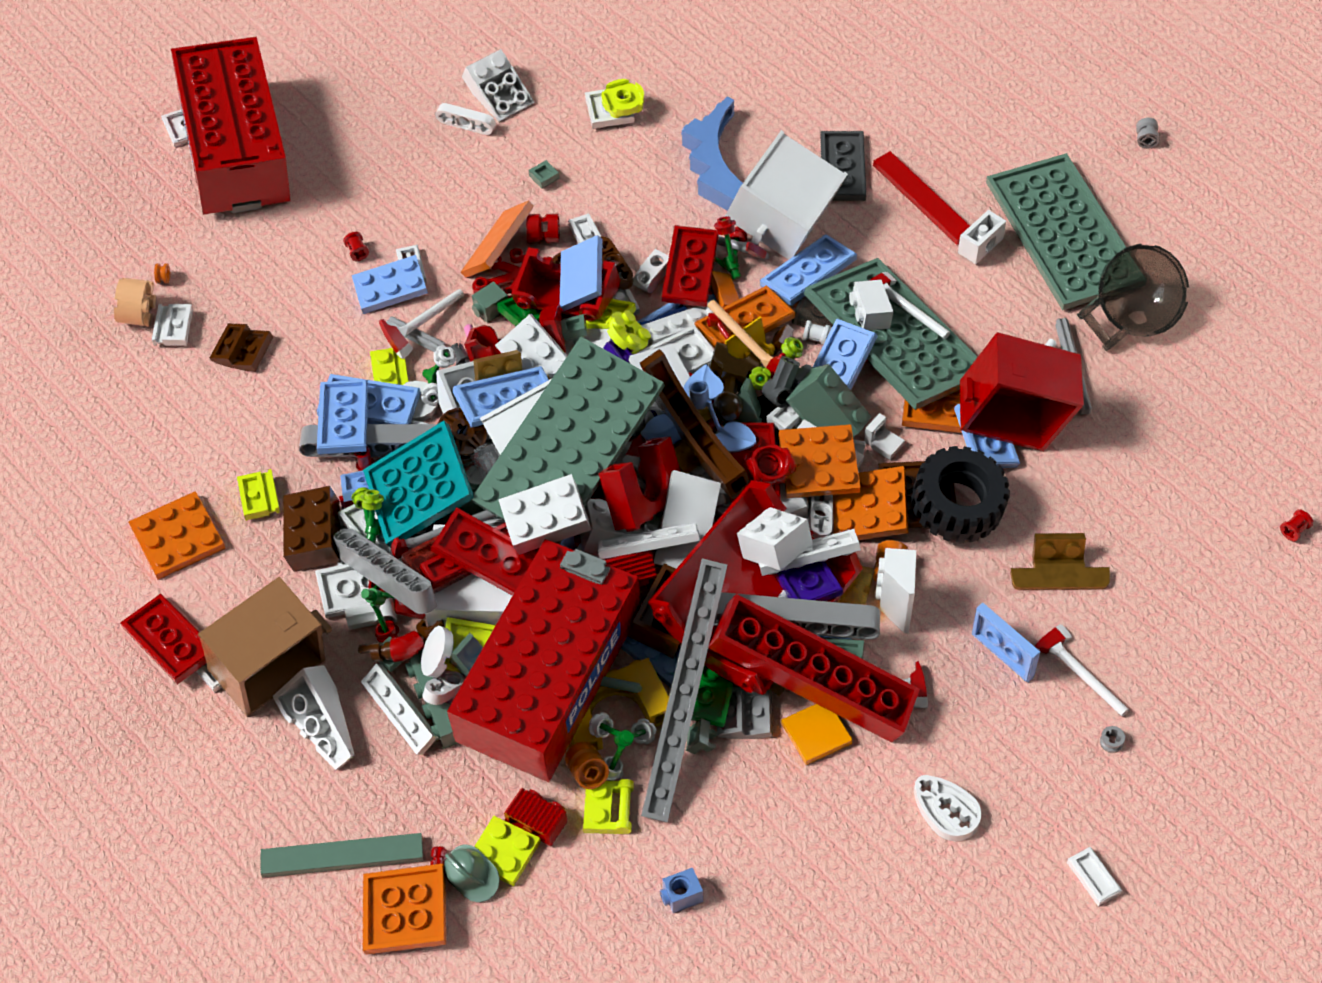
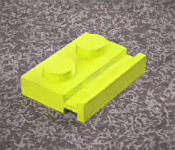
(388, 367)
(258, 494)

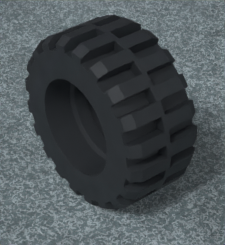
(971, 470)

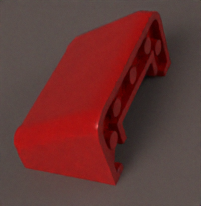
(540, 286)
(482, 339)

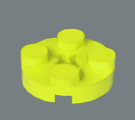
(622, 107)
(627, 331)

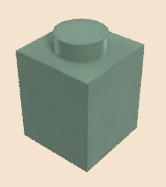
(486, 301)

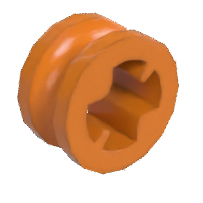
(162, 273)

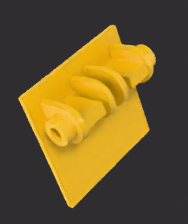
(756, 332)

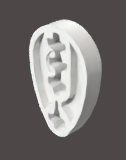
(938, 819)

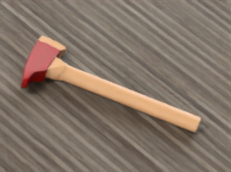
(767, 360)

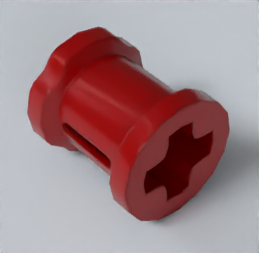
(355, 243)
(1296, 525)

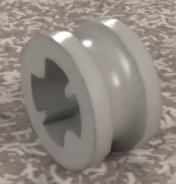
(1112, 731)

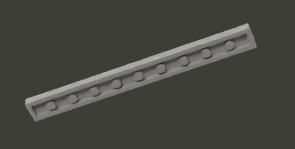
(684, 690)

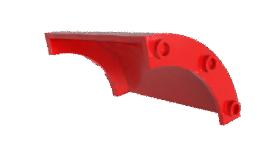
(742, 576)

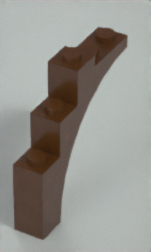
(693, 428)

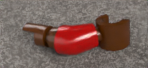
(402, 647)

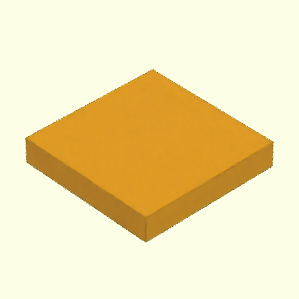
(816, 733)

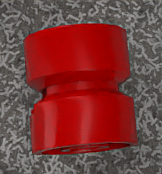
(534, 228)

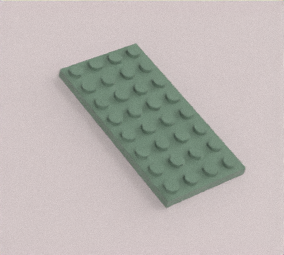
(1058, 226)
(908, 353)
(573, 426)

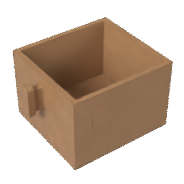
(263, 645)

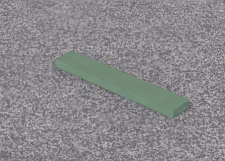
(341, 855)

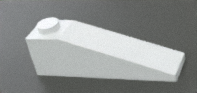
(315, 708)

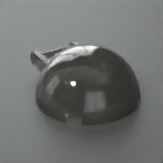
(1139, 294)

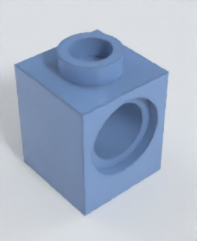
(687, 880)

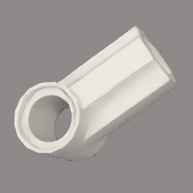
(364, 614)

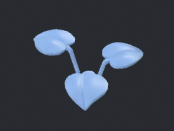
(701, 389)

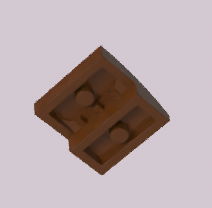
(241, 347)

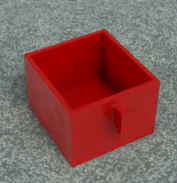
(1021, 392)

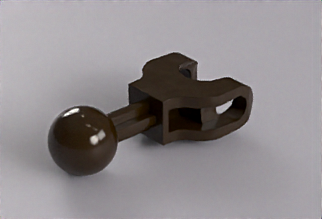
(732, 373)

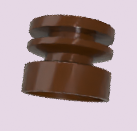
(465, 437)

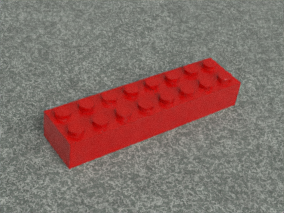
(814, 668)

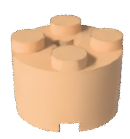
(134, 301)

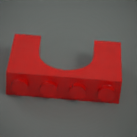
(622, 491)

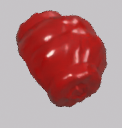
(771, 464)

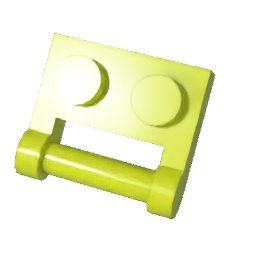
(599, 808)

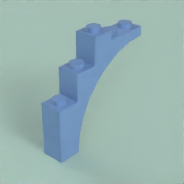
(702, 138)

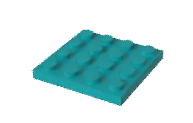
(419, 483)

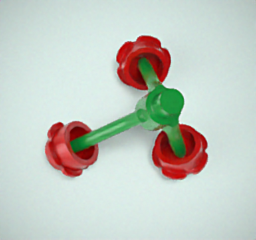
(726, 227)
(376, 598)

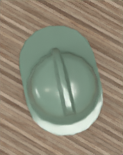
(471, 873)

